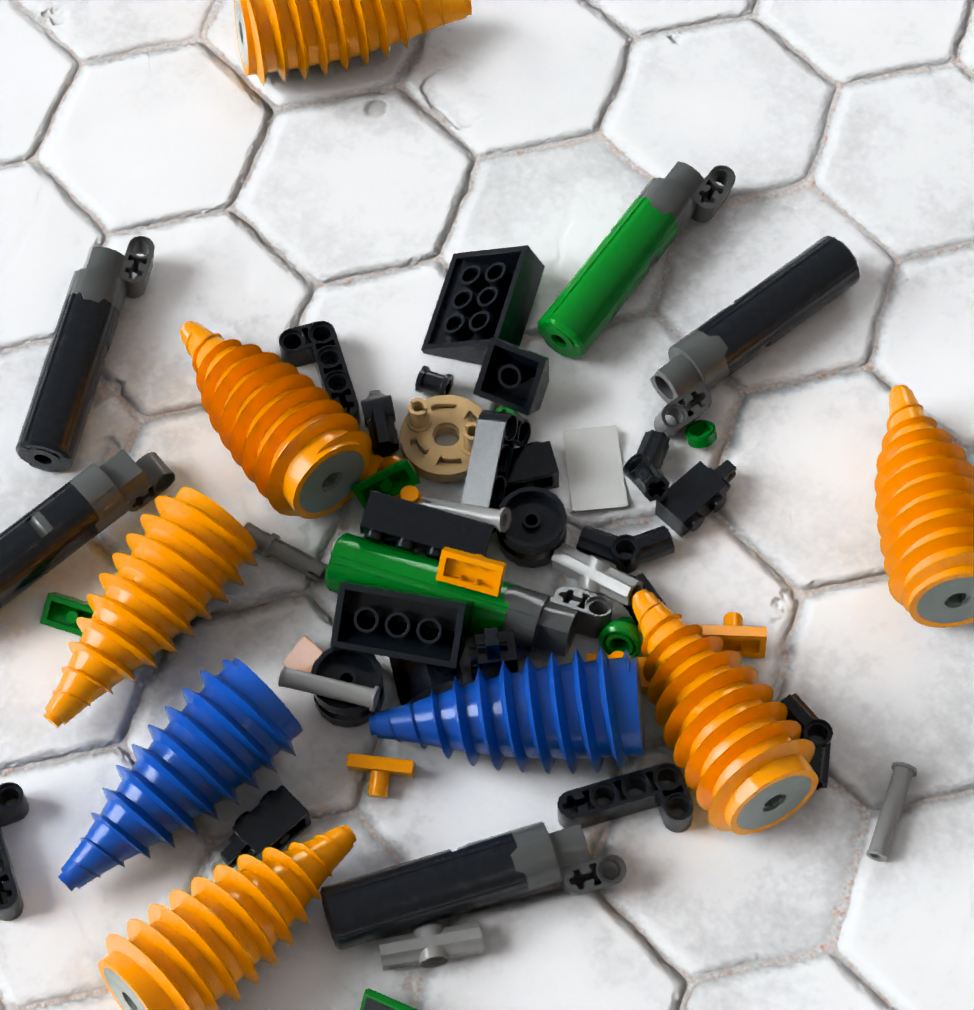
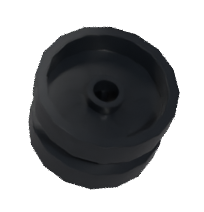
(535, 526)
(353, 668)

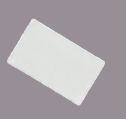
(594, 468)

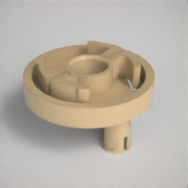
(427, 422)

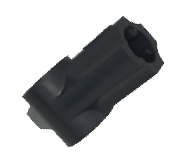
(380, 420)
(645, 466)
(643, 546)
(810, 726)

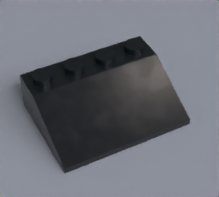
(483, 298)

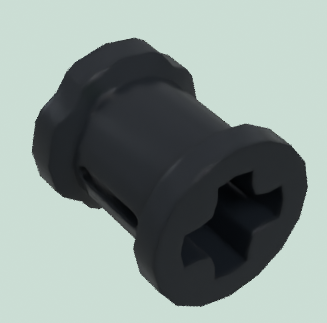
(433, 382)

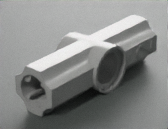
(596, 574)
(431, 946)

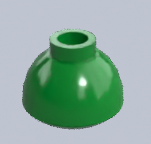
(621, 635)

